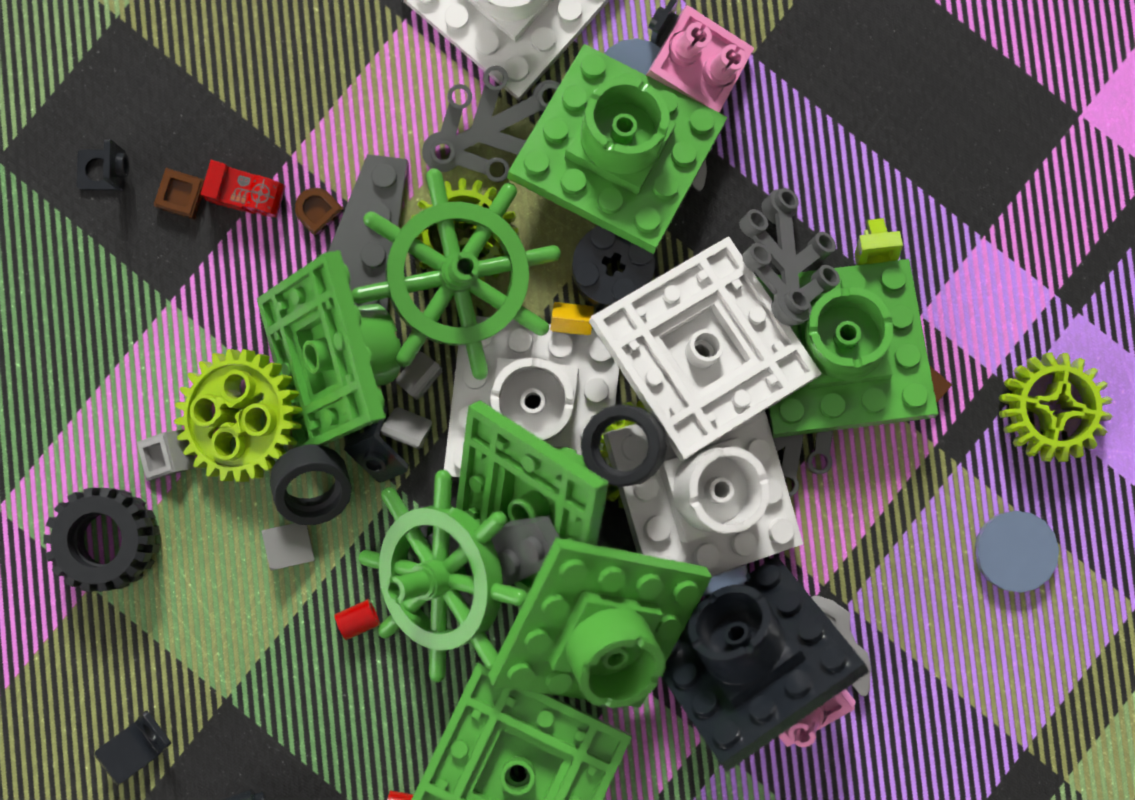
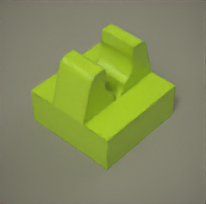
(878, 244)

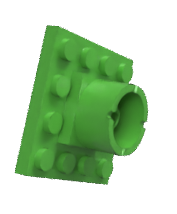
(617, 148)
(329, 350)
(877, 370)
(526, 479)
(599, 624)
(500, 727)

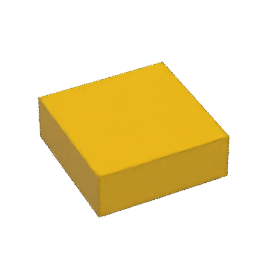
(571, 318)

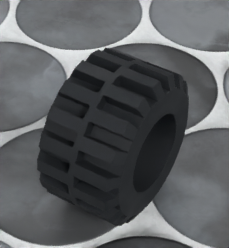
(69, 546)

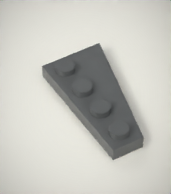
(364, 251)
(520, 548)

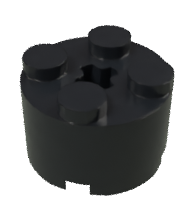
(590, 274)

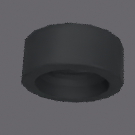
(592, 436)
(317, 509)

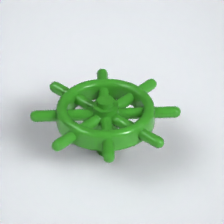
(456, 273)
(441, 576)

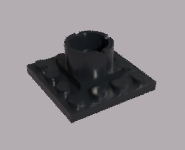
(757, 662)

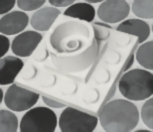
(511, 34)
(704, 348)
(565, 370)
(714, 506)

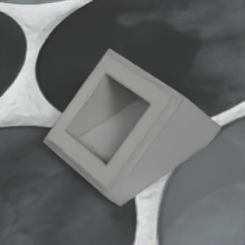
(419, 375)
(407, 427)
(164, 455)
(287, 546)

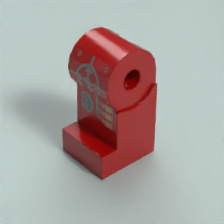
(242, 190)

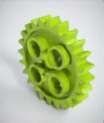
(254, 445)

